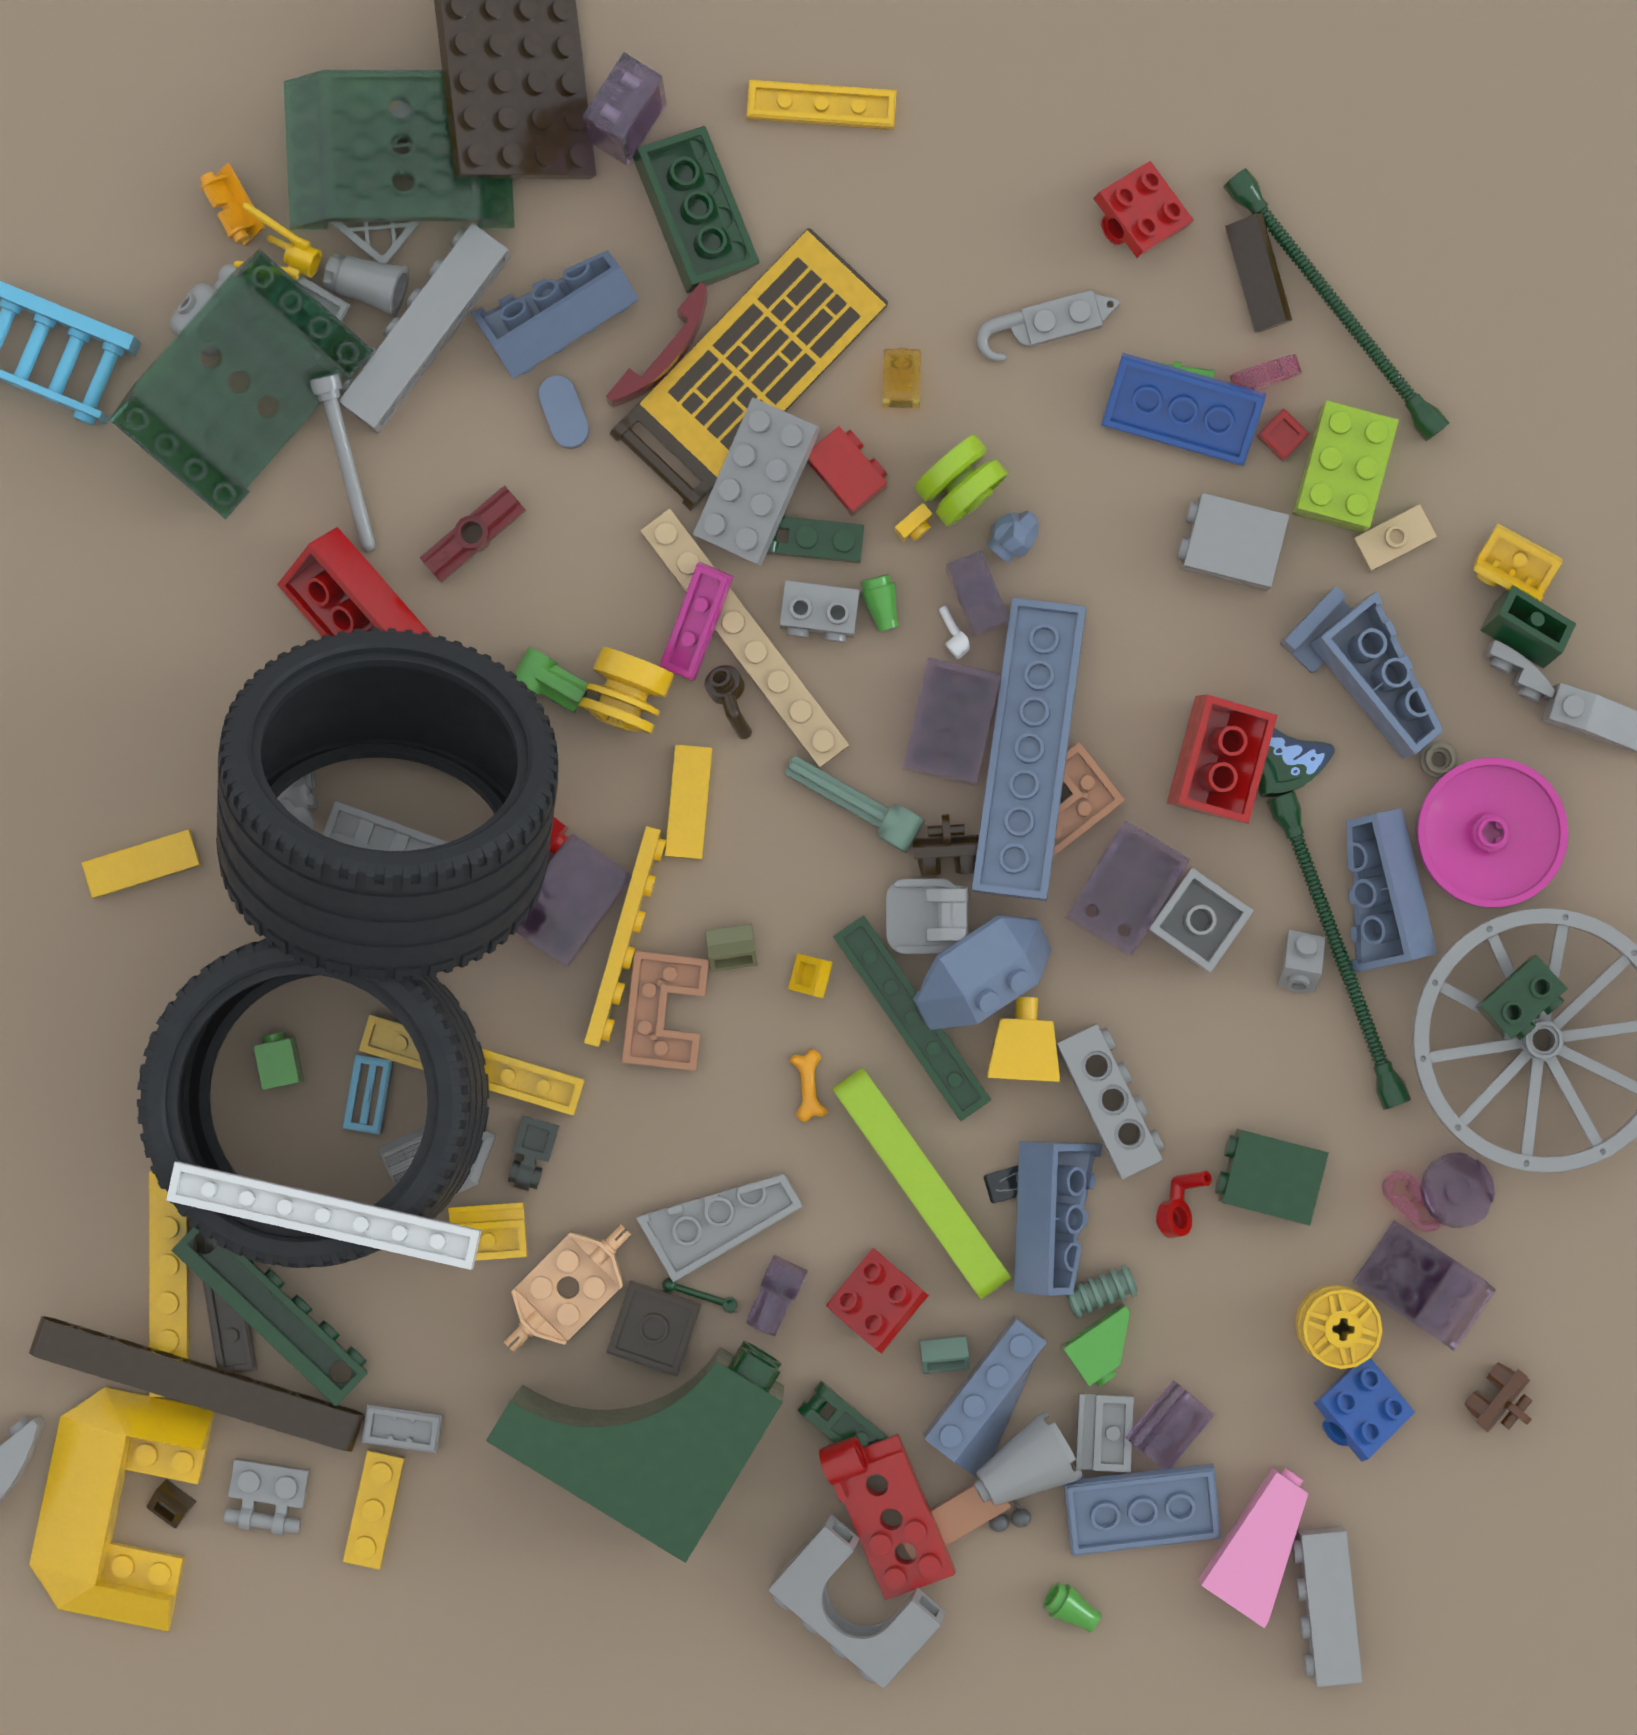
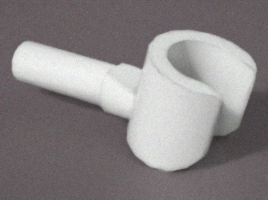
(959, 643)

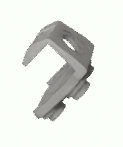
(926, 915)

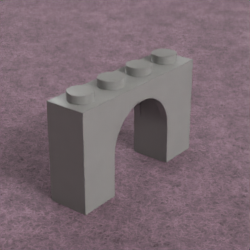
(875, 1649)

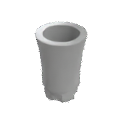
(367, 281)

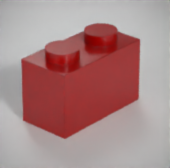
(847, 470)

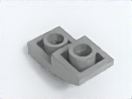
(1528, 678)

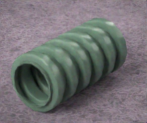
(1102, 1291)

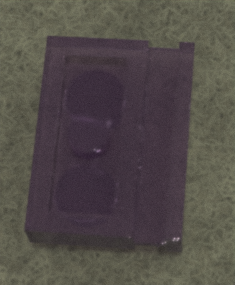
(1170, 1426)

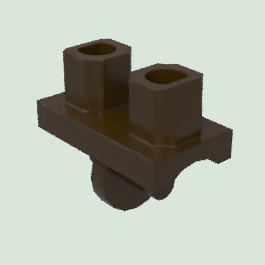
(930, 850)

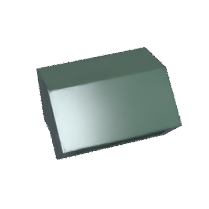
(944, 1354)

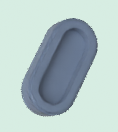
(563, 412)

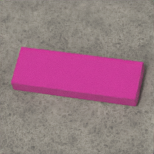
(696, 621)

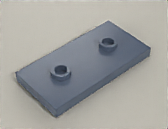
(1142, 1509)

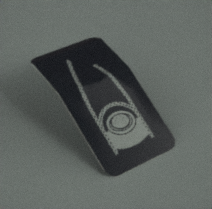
(1002, 1184)

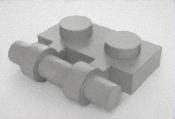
(267, 1484)

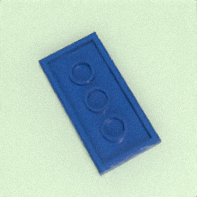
(1183, 409)

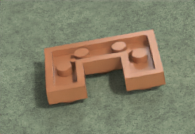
(1090, 800)
(645, 1034)

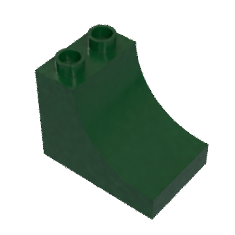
(658, 1462)

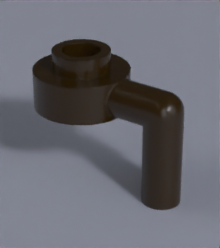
(727, 695)

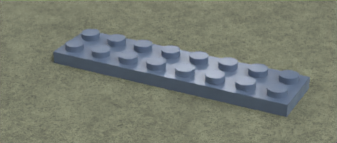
(1029, 749)

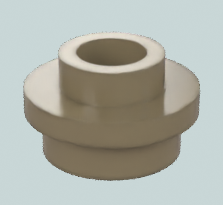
(1448, 752)

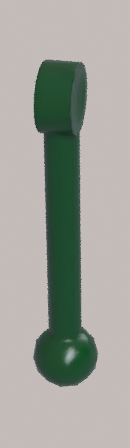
(729, 1303)

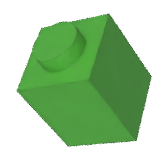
(278, 1061)

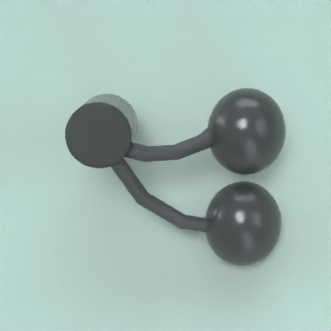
(1019, 1518)

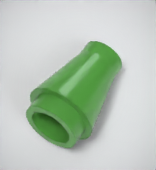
(880, 600)
(1070, 1607)

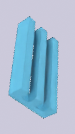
(382, 1097)

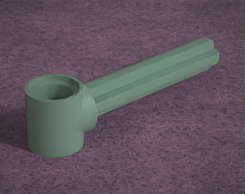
(896, 825)

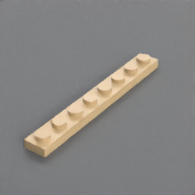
(751, 646)

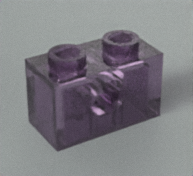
(977, 594)

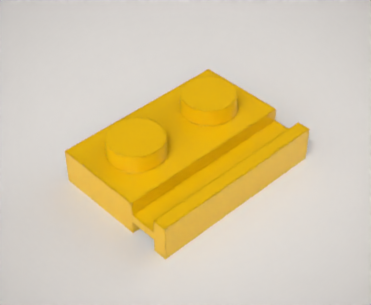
(501, 1227)

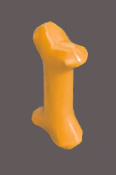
(806, 1066)

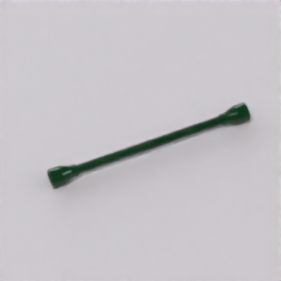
(1426, 417)
(1389, 1085)

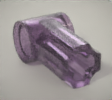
(779, 1287)

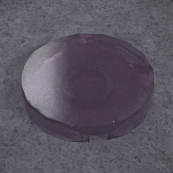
(1457, 1190)

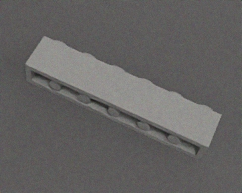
(424, 327)

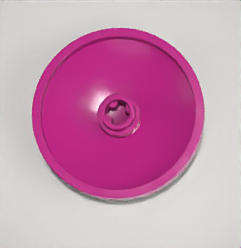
(1492, 832)

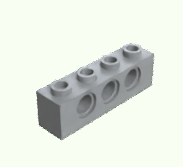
(1125, 1157)

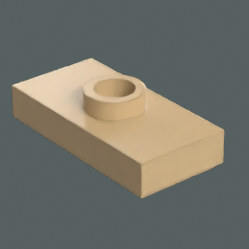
(1394, 537)

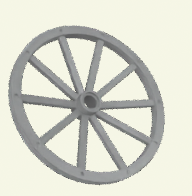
(1424, 1057)

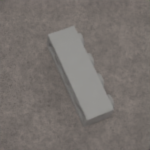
(1328, 1606)

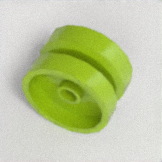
(957, 476)

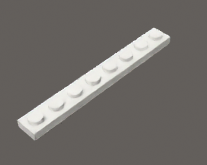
(324, 1215)

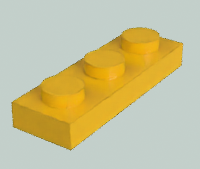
(374, 1509)

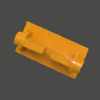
(227, 191)

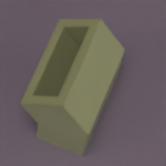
(731, 948)

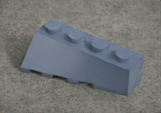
(555, 312)
(1386, 893)
(1051, 1214)
(981, 1407)

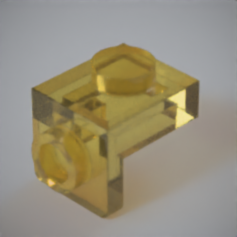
(901, 378)

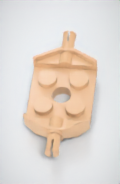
(537, 1297)

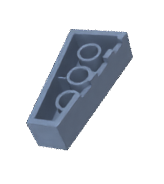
(1378, 675)

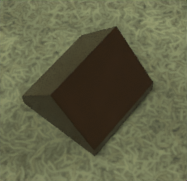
(170, 1503)

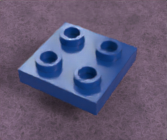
(1362, 1409)

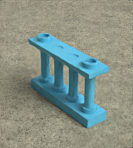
(80, 331)

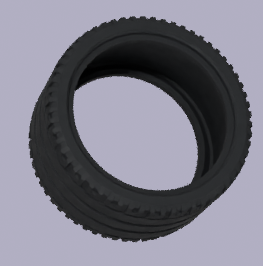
(397, 700)
(178, 1087)

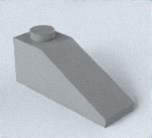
(1592, 716)

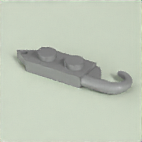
(1048, 321)

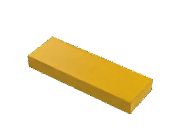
(688, 802)
(141, 863)

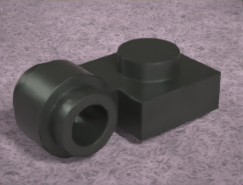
(534, 1141)

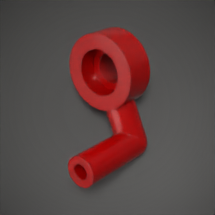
(1175, 1216)

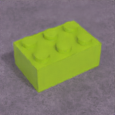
(1345, 466)

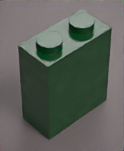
(1271, 1176)

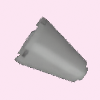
(1028, 1464)

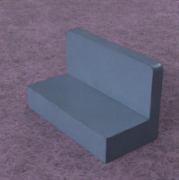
(1316, 622)

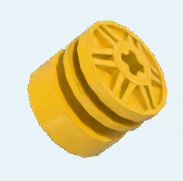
(626, 690)
(1324, 1309)

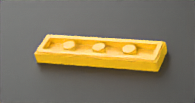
(821, 104)

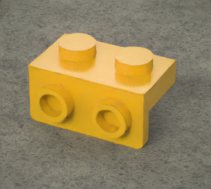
(1516, 561)

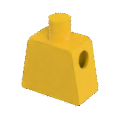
(1024, 1046)

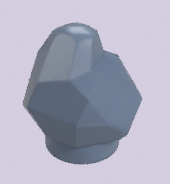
(1013, 535)

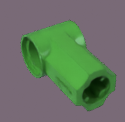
(547, 678)

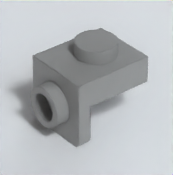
(1302, 961)

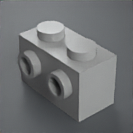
(819, 610)

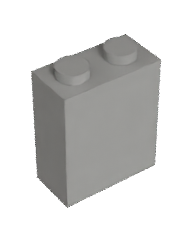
(1233, 541)

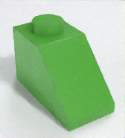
(1100, 1347)

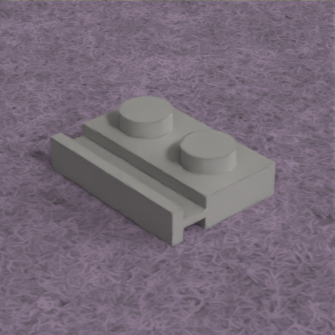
(1102, 1430)

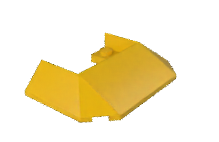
(82, 1499)

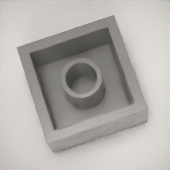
(1199, 920)

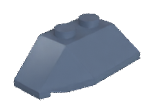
(983, 972)

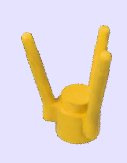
(298, 254)

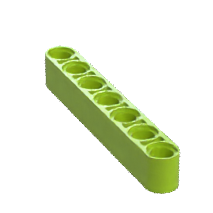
(921, 1183)

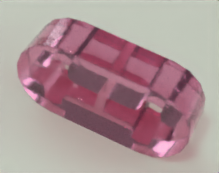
(1267, 373)
(1405, 1206)

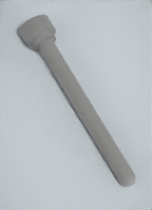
(327, 391)

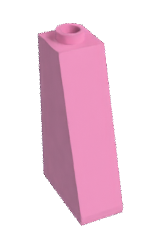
(1257, 1548)

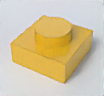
(915, 524)
(810, 975)

